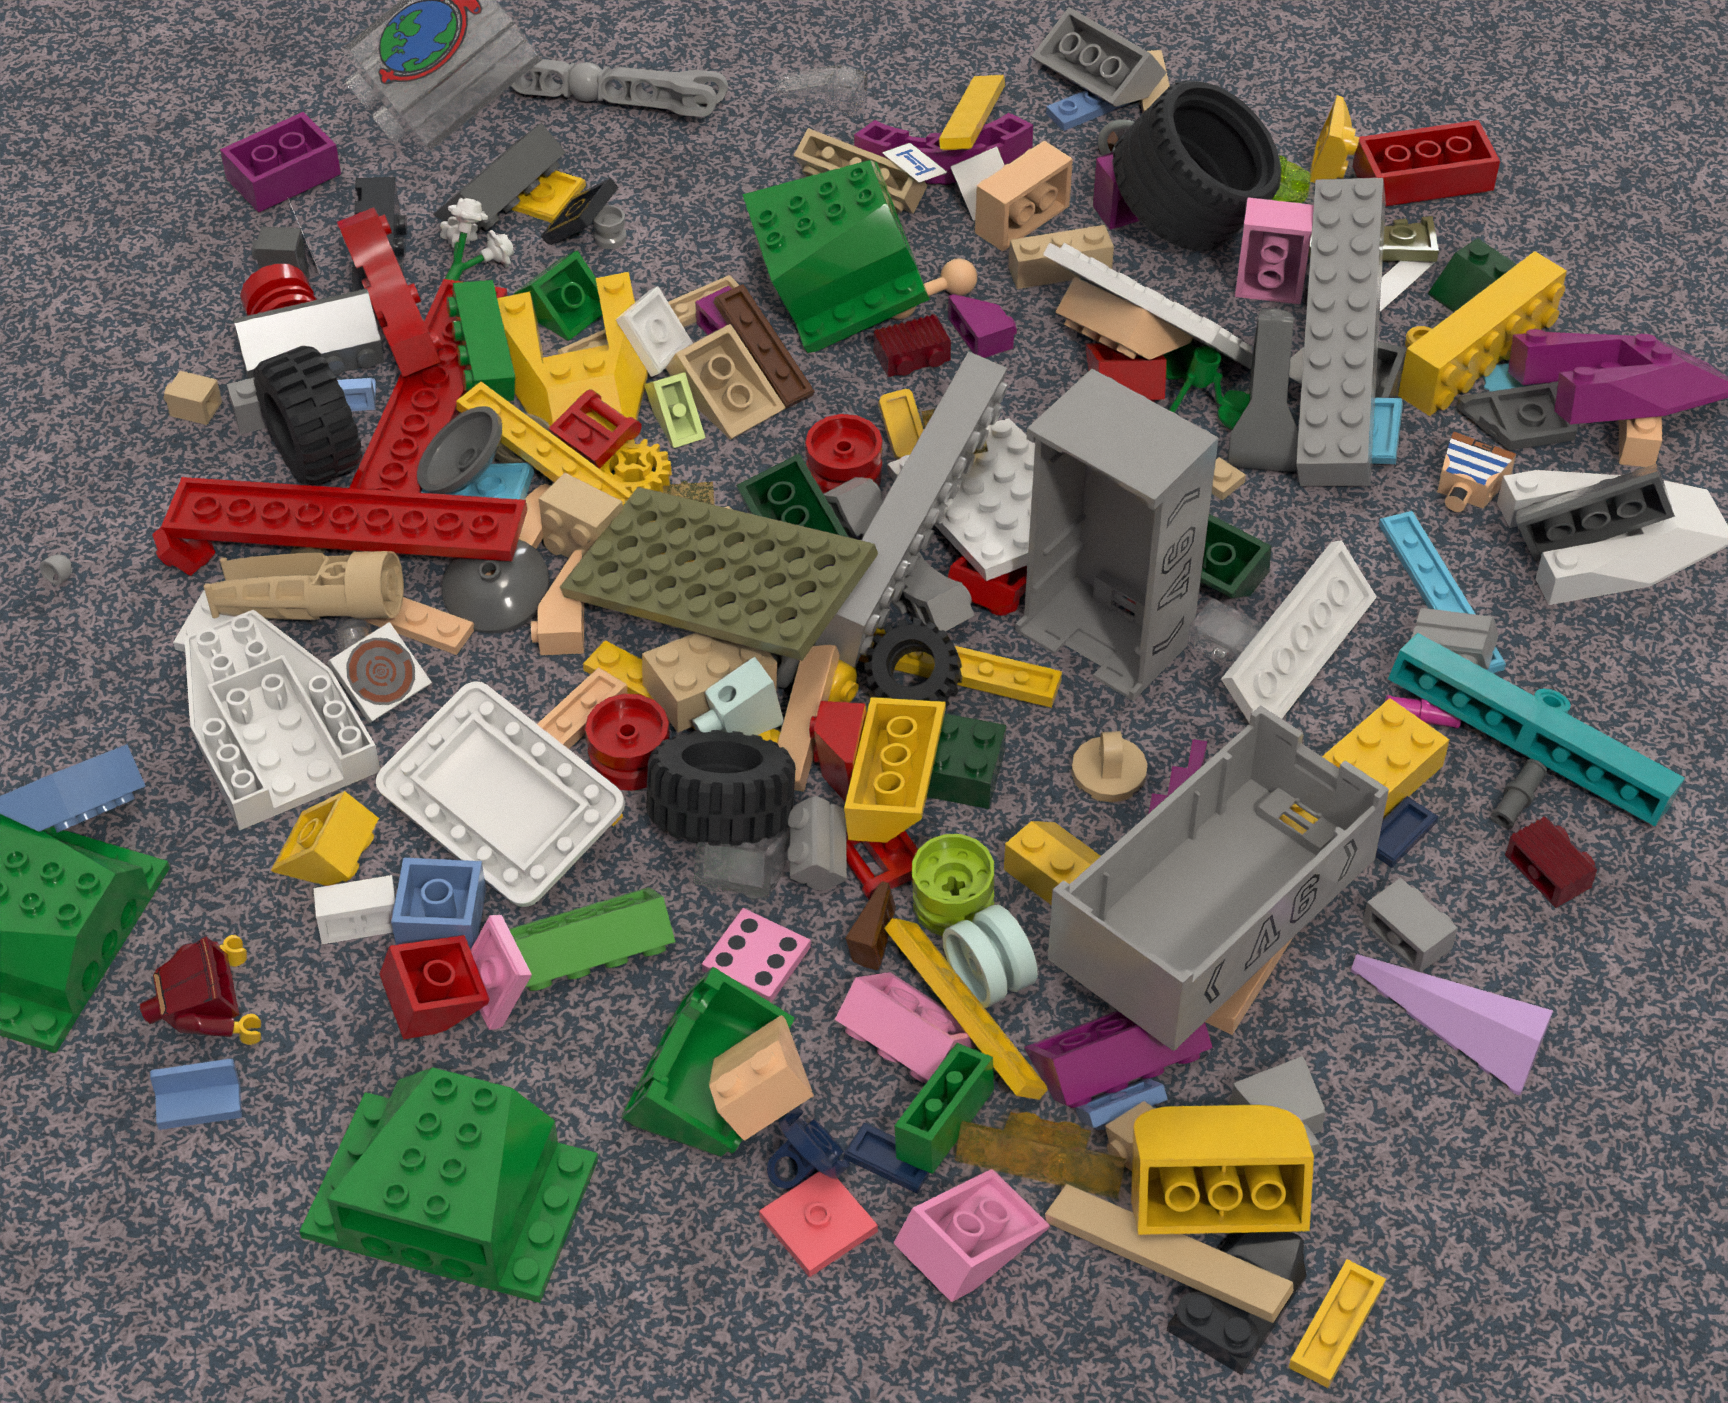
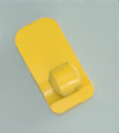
(901, 421)

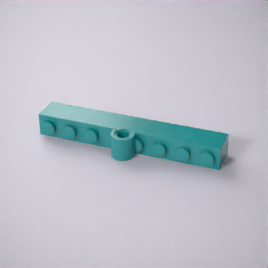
(1537, 728)

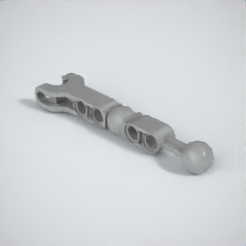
(589, 82)

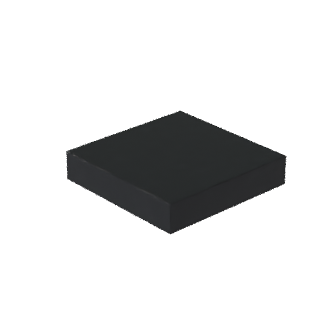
(579, 211)

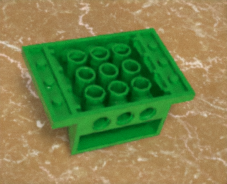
(836, 252)
(62, 924)
(454, 1184)

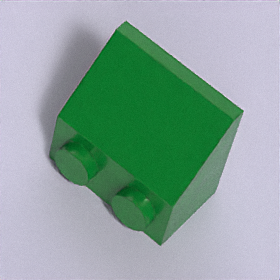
(565, 296)

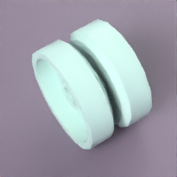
(991, 954)

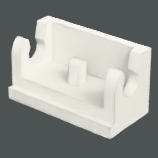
(355, 909)

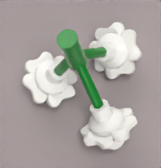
(462, 230)

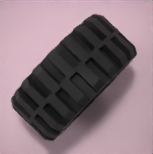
(307, 415)
(720, 787)

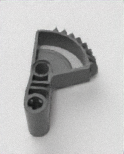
(1266, 430)

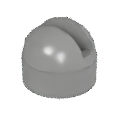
(57, 565)

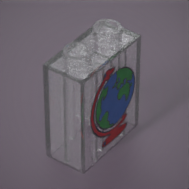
(436, 65)

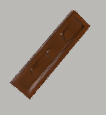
(764, 345)

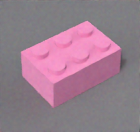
(1274, 250)

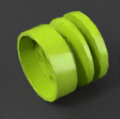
(947, 868)

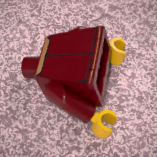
(198, 991)

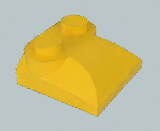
(1334, 144)

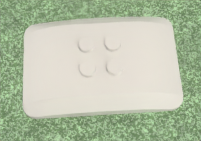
(500, 793)

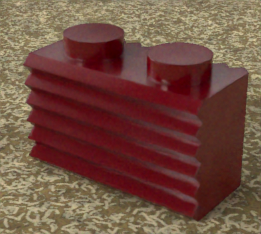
(912, 346)
(1551, 861)

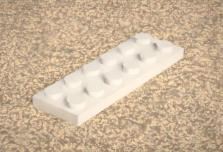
(1300, 634)

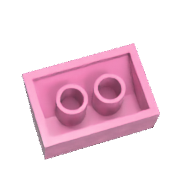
(901, 1023)

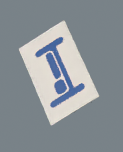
(914, 162)

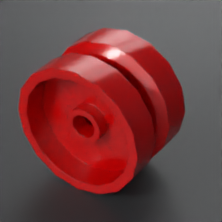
(843, 449)
(623, 736)

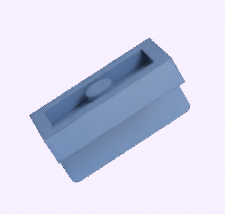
(196, 1093)

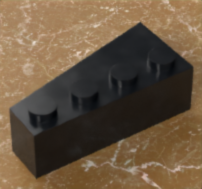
(383, 196)

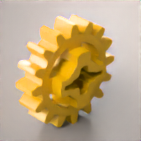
(634, 466)

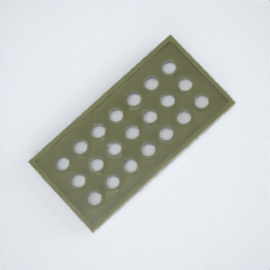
(705, 613)

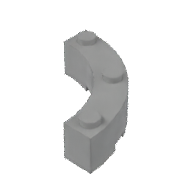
(927, 592)

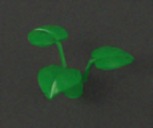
(1200, 368)

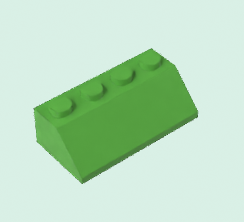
(594, 936)

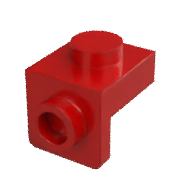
(184, 555)

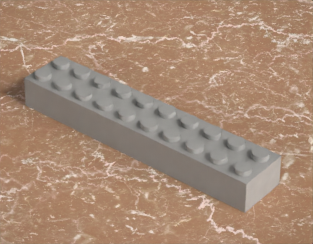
(1341, 333)
(918, 502)

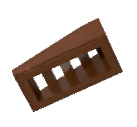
(867, 936)

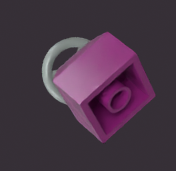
(1107, 196)

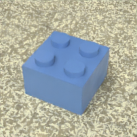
(438, 900)

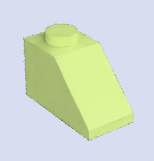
(675, 409)

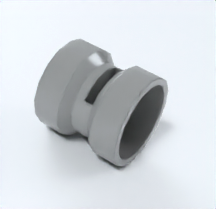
(610, 227)

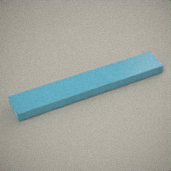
(1428, 569)

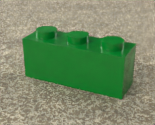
(949, 1097)

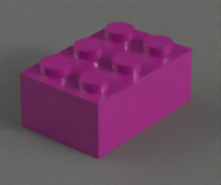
(280, 161)

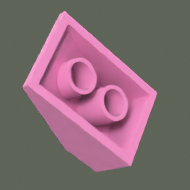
(968, 1233)

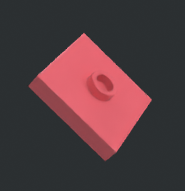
(818, 1222)

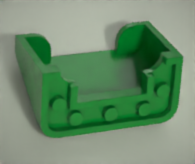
(674, 1088)

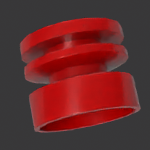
(275, 288)

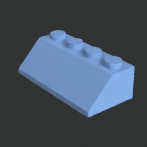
(75, 792)

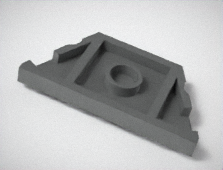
(1519, 416)

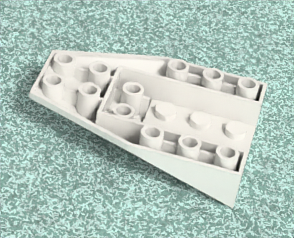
(271, 719)

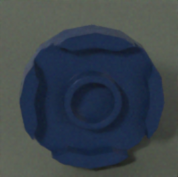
(810, 1148)

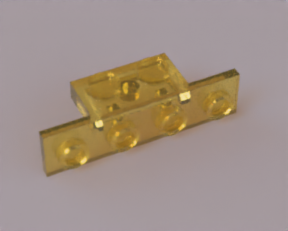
(1041, 1152)

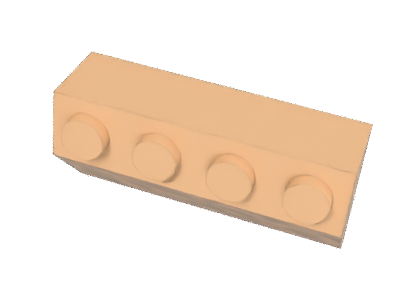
(1118, 322)

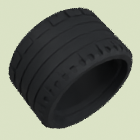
(1195, 165)

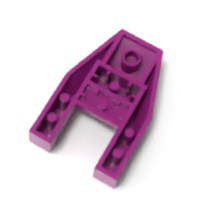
(1614, 375)

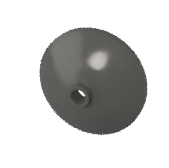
(460, 451)
(501, 599)

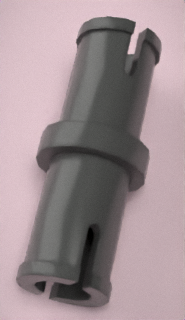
(1519, 794)

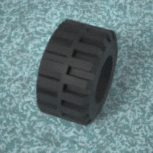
(908, 639)

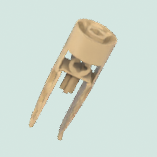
(310, 586)

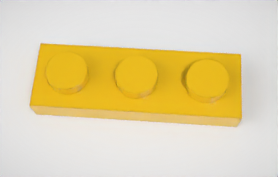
(1337, 1323)

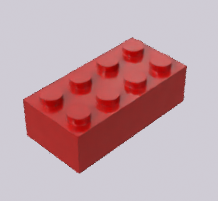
(1429, 162)

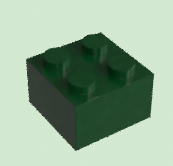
(967, 761)

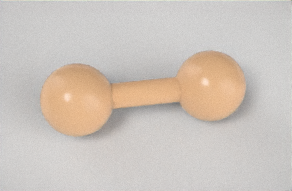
(956, 278)

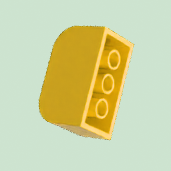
(1221, 1170)

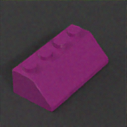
(1106, 1057)

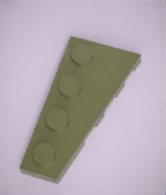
(1409, 241)

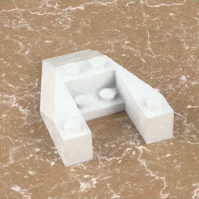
(1623, 561)

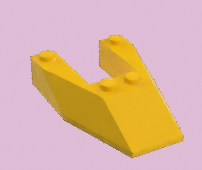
(555, 382)

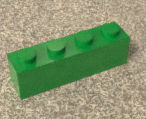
(481, 337)

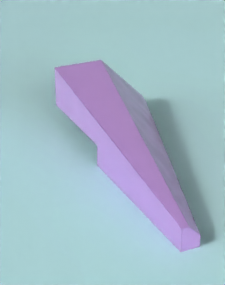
(1483, 1025)

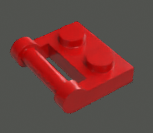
(587, 435)
(892, 857)

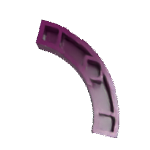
(1009, 134)

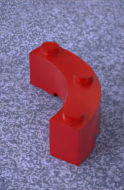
(389, 293)

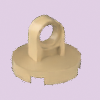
(1109, 767)

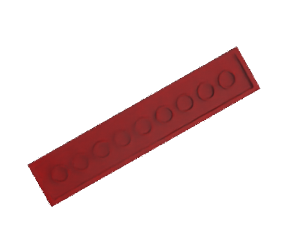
(416, 410)
(346, 518)

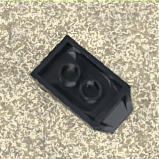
(1226, 1330)

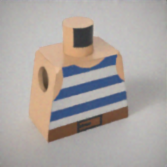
(1473, 472)

